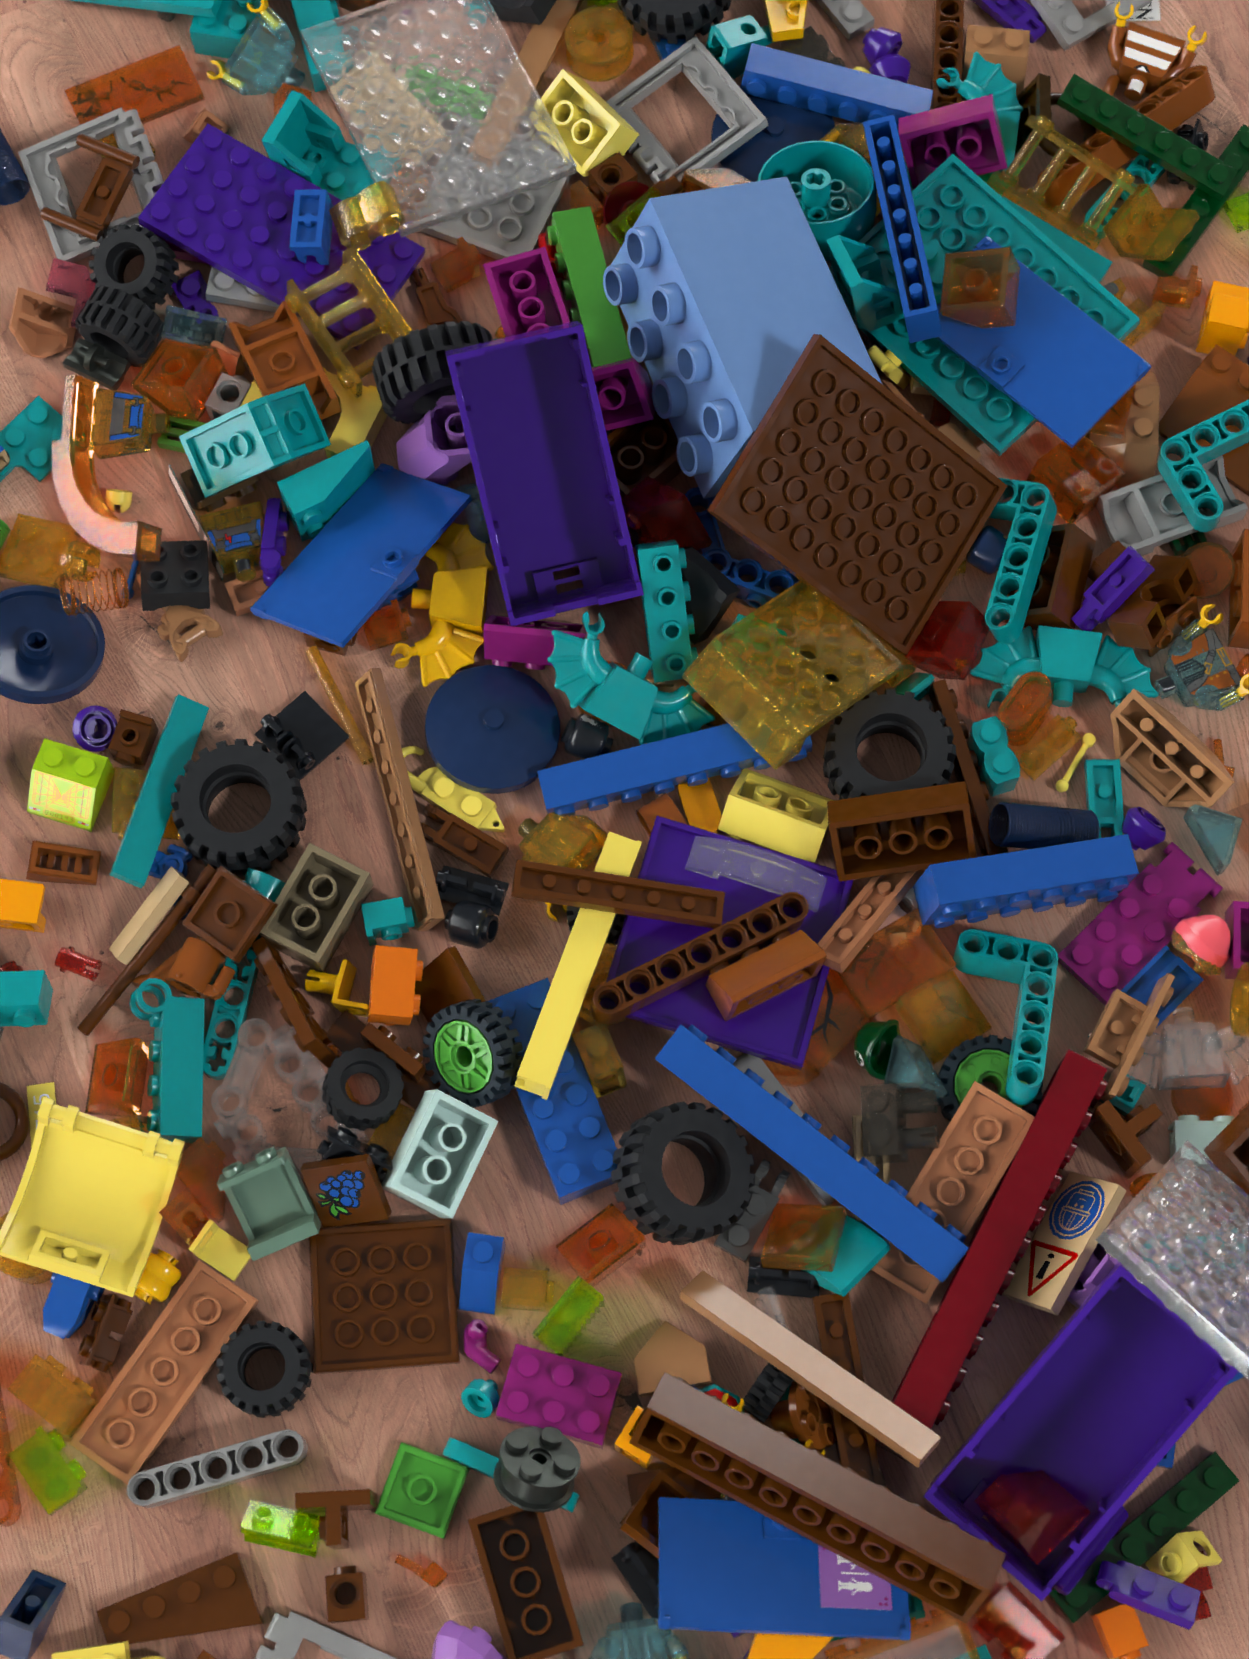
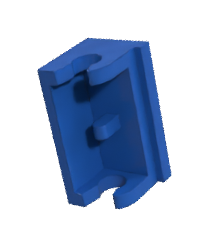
(311, 225)

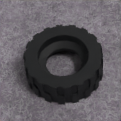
(354, 1114)

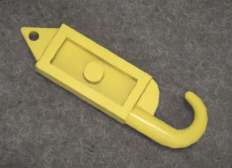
(453, 798)

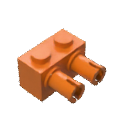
(393, 985)

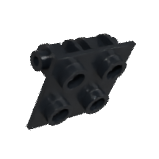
(302, 734)

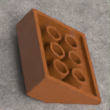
(1212, 389)

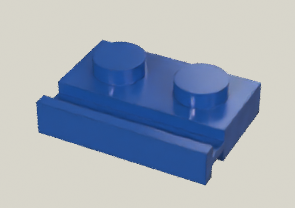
(1164, 962)

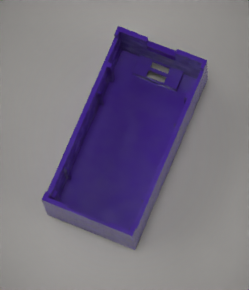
(544, 471)
(1089, 1415)

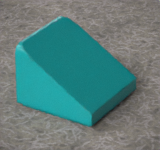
(916, 683)

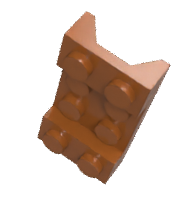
(284, 358)

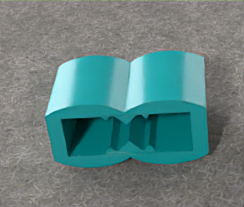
(996, 760)

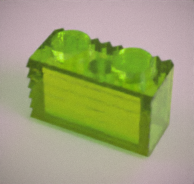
(569, 1317)

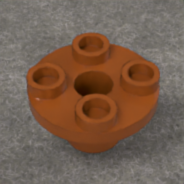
(804, 1418)

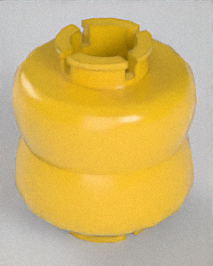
(158, 1277)

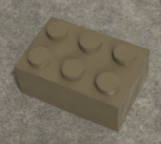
(317, 907)

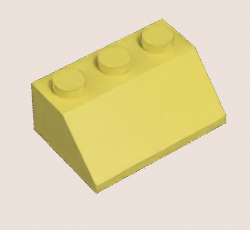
(586, 122)
(776, 816)

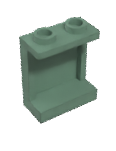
(270, 1202)

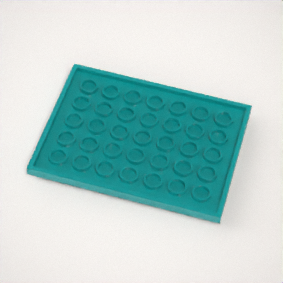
(959, 213)

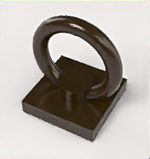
(1038, 100)

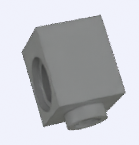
(226, 387)

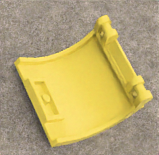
(90, 1198)

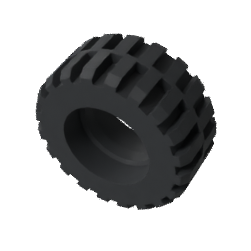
(673, 17)
(415, 369)
(893, 715)
(233, 766)
(723, 1164)

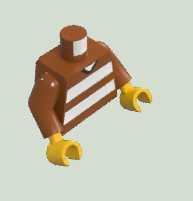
(1146, 56)

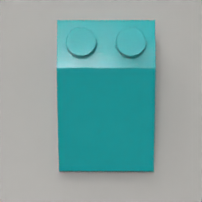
(323, 489)

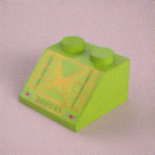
(69, 784)

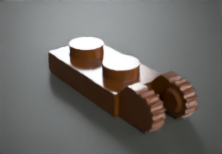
(465, 841)

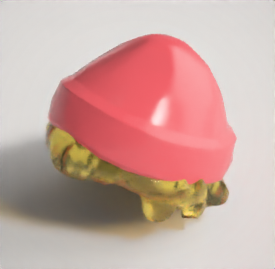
(1205, 941)

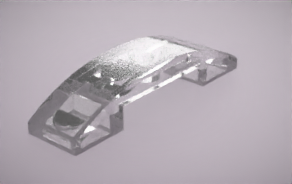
(755, 868)

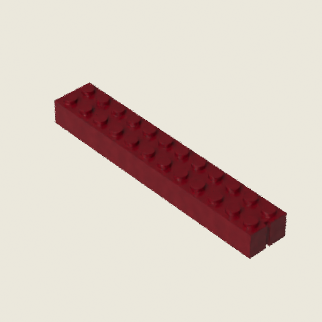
(999, 1241)

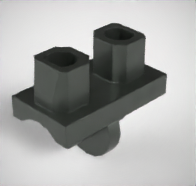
(97, 364)

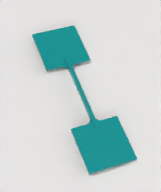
(30, 439)

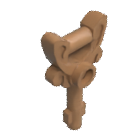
(178, 620)

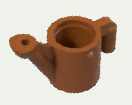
(194, 970)

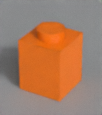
(1120, 1632)

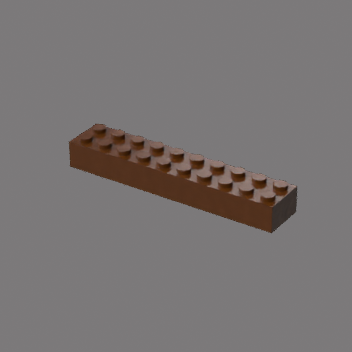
(818, 1498)

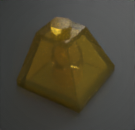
(941, 1015)

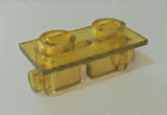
(1048, 746)

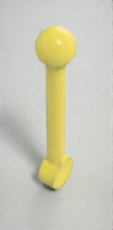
(1087, 741)

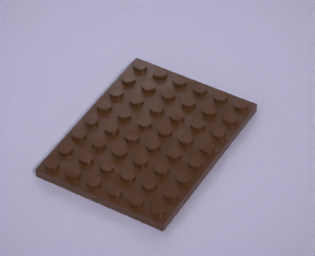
(857, 495)

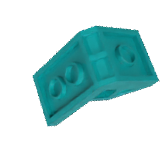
(315, 148)
(871, 285)
(254, 439)

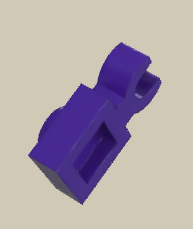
(192, 294)

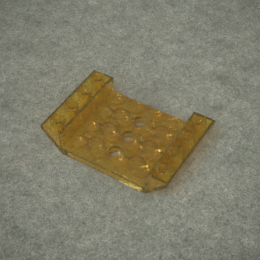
(773, 690)

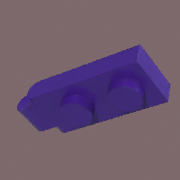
(1015, 15)
(1149, 1592)

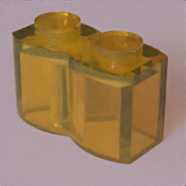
(367, 216)

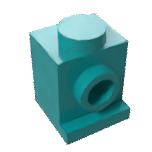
(387, 919)

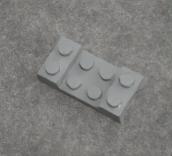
(1150, 516)

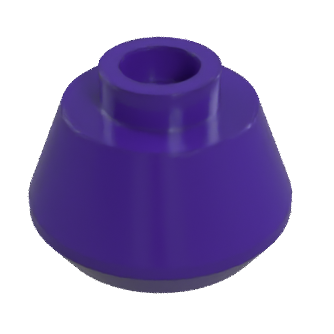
(880, 43)
(891, 67)
(94, 728)
(1143, 828)

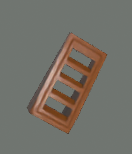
(54, 850)

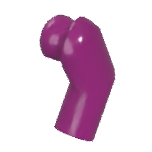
(476, 1346)

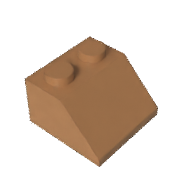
(997, 46)

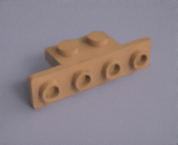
(1122, 1031)

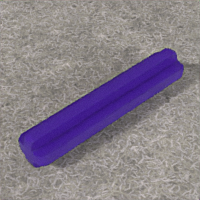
(1090, 1554)

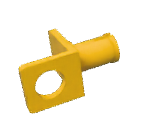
(338, 986)

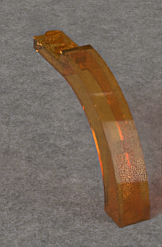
(77, 483)

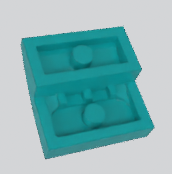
(857, 1254)

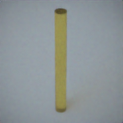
(339, 705)

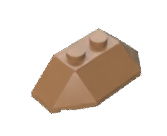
(1140, 442)
(1166, 755)

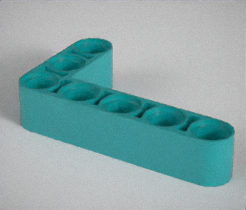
(1193, 458)
(1019, 547)
(1032, 978)

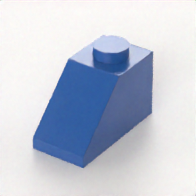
(481, 1273)

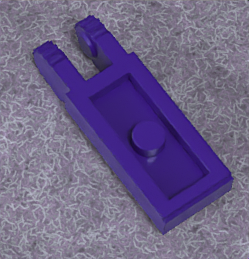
(273, 541)

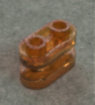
(1026, 707)

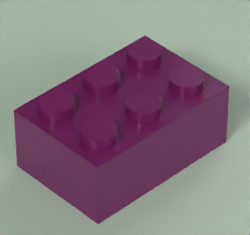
(559, 1394)

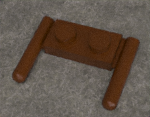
(103, 192)

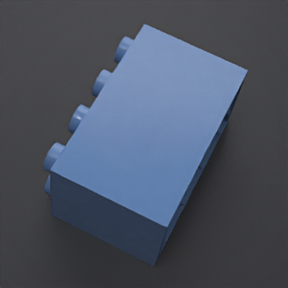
(721, 308)

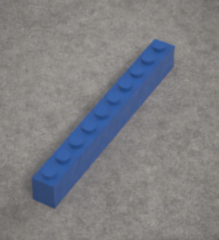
(813, 1154)

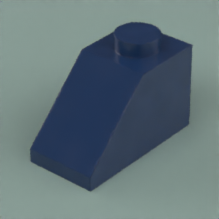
(29, 1615)

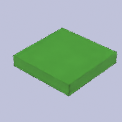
(422, 1490)

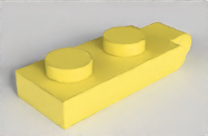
(889, 365)

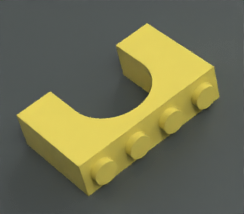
(359, 418)

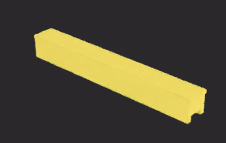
(573, 977)

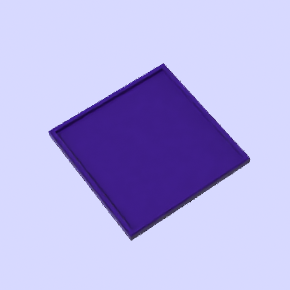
(773, 1030)

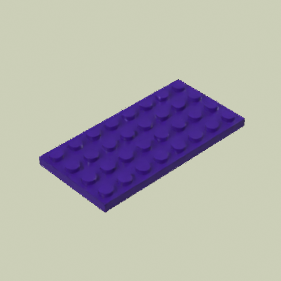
(237, 217)

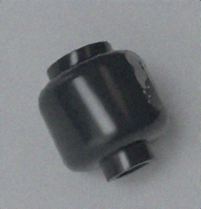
(586, 737)

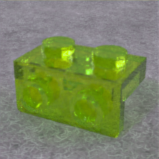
(49, 1470)
(281, 1528)

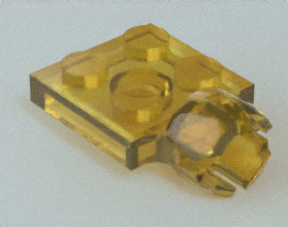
(44, 551)

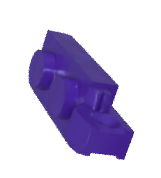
(1112, 589)

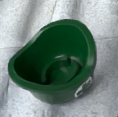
(874, 1046)

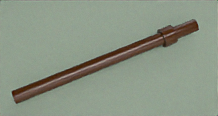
(188, 899)

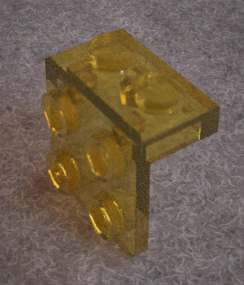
(1147, 229)

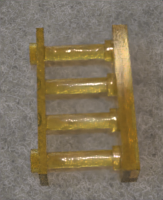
(1033, 199)
(369, 296)

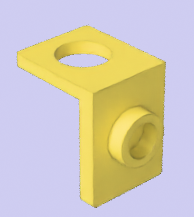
(220, 1250)
(1181, 1558)

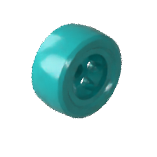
(823, 177)

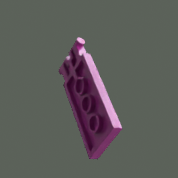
(1137, 924)

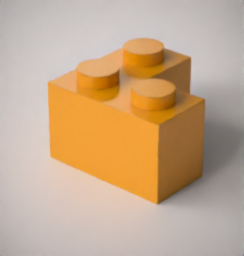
(1224, 318)

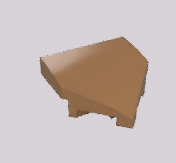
(674, 1354)

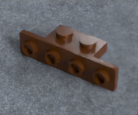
(352, 1033)

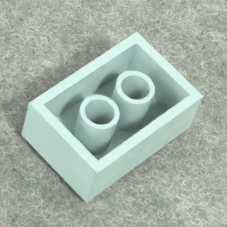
(439, 1153)

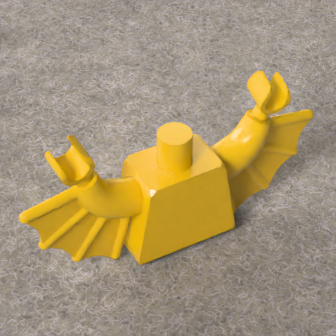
(454, 605)

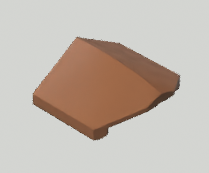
(41, 324)

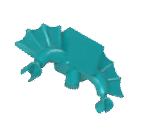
(987, 79)
(1068, 662)
(619, 693)

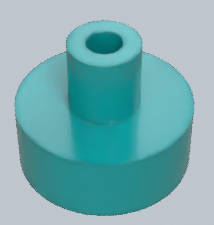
(481, 1397)

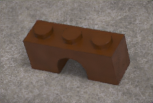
(1140, 619)

